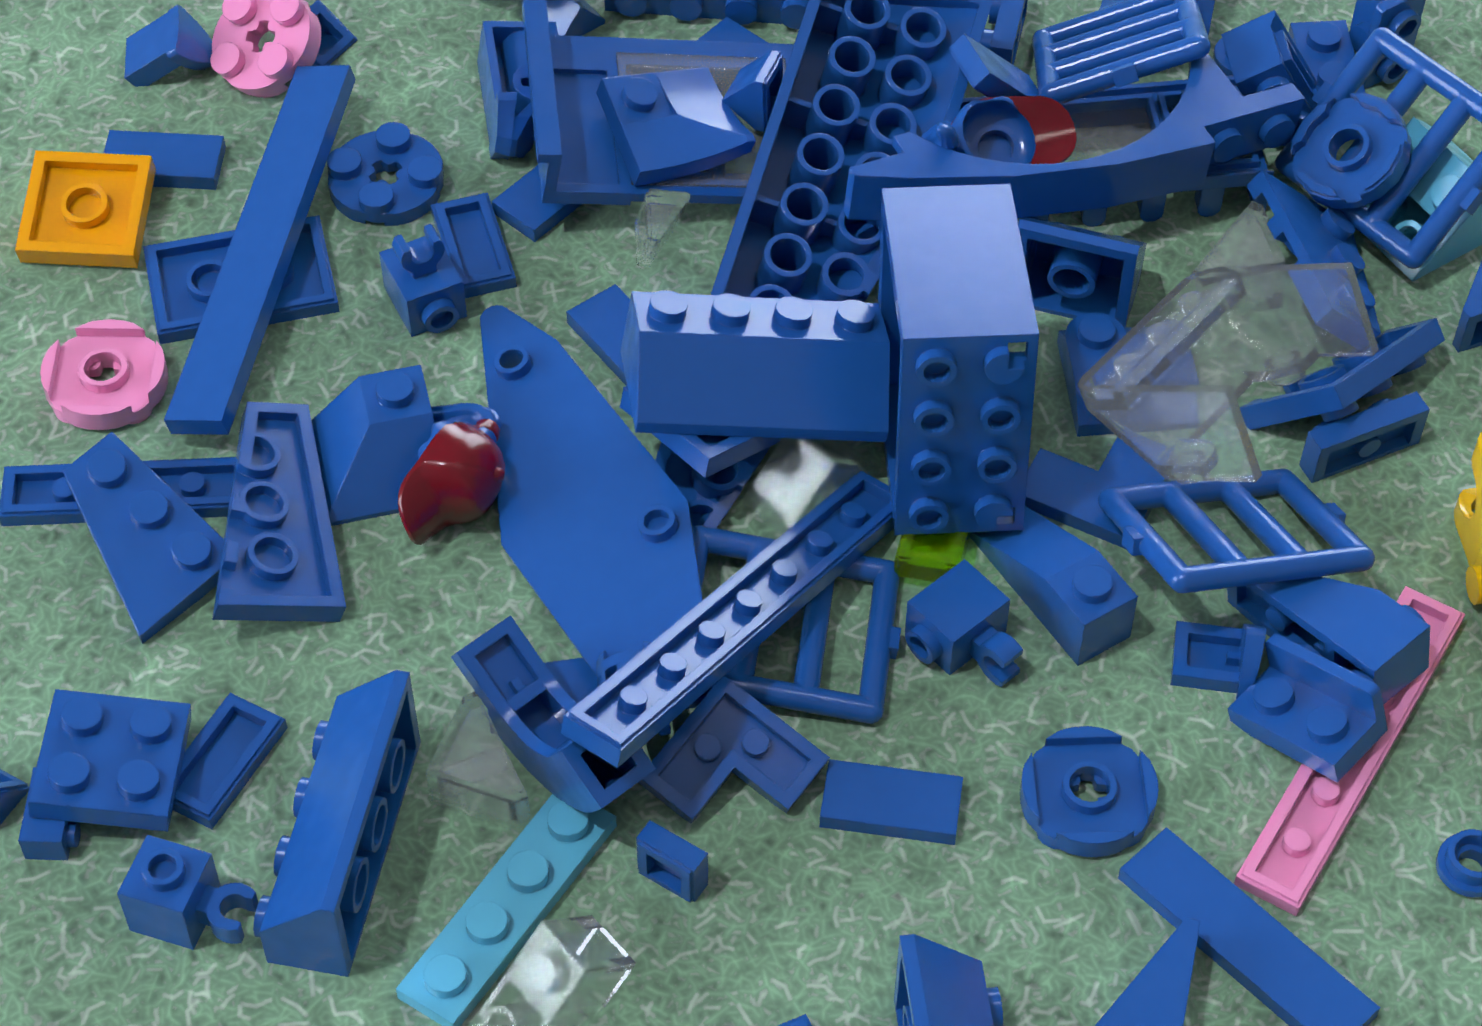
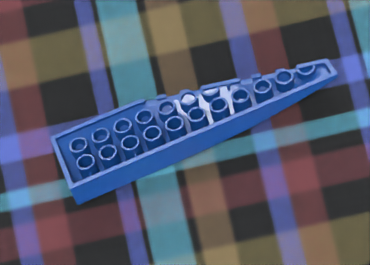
(845, 93)

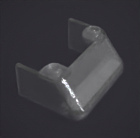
(1185, 364)

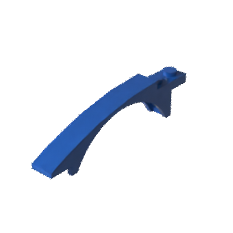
(1203, 129)

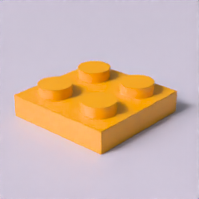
(85, 209)

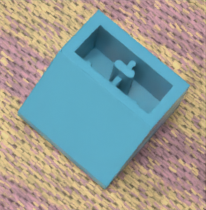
(1424, 200)

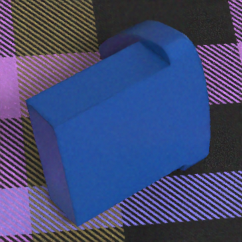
(164, 46)
(1216, 656)

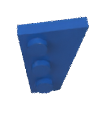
(146, 534)

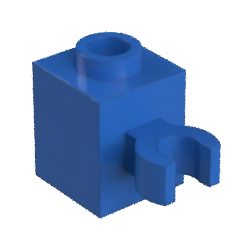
(423, 283)
(963, 620)
(177, 893)

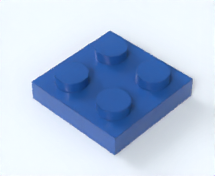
(110, 760)

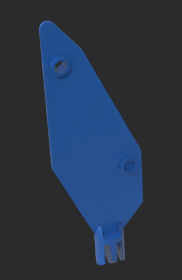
(584, 501)

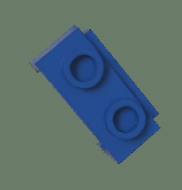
(1266, 58)

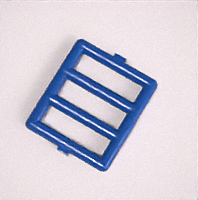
(1117, 46)
(1465, 102)
(1231, 565)
(805, 692)

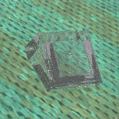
(656, 222)

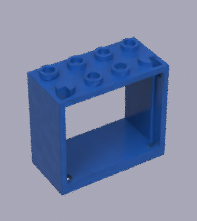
(957, 396)

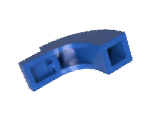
(528, 717)

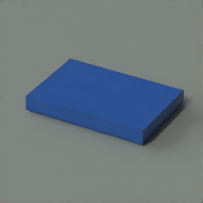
(186, 270)

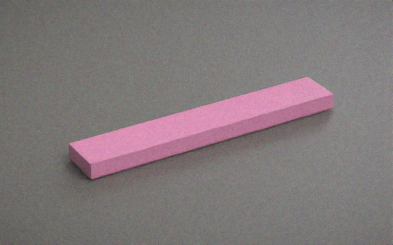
(1317, 809)

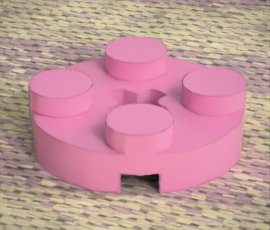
(237, 38)
(111, 403)

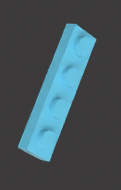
(504, 911)

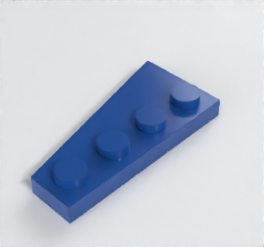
(278, 526)

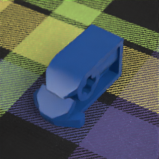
(506, 88)

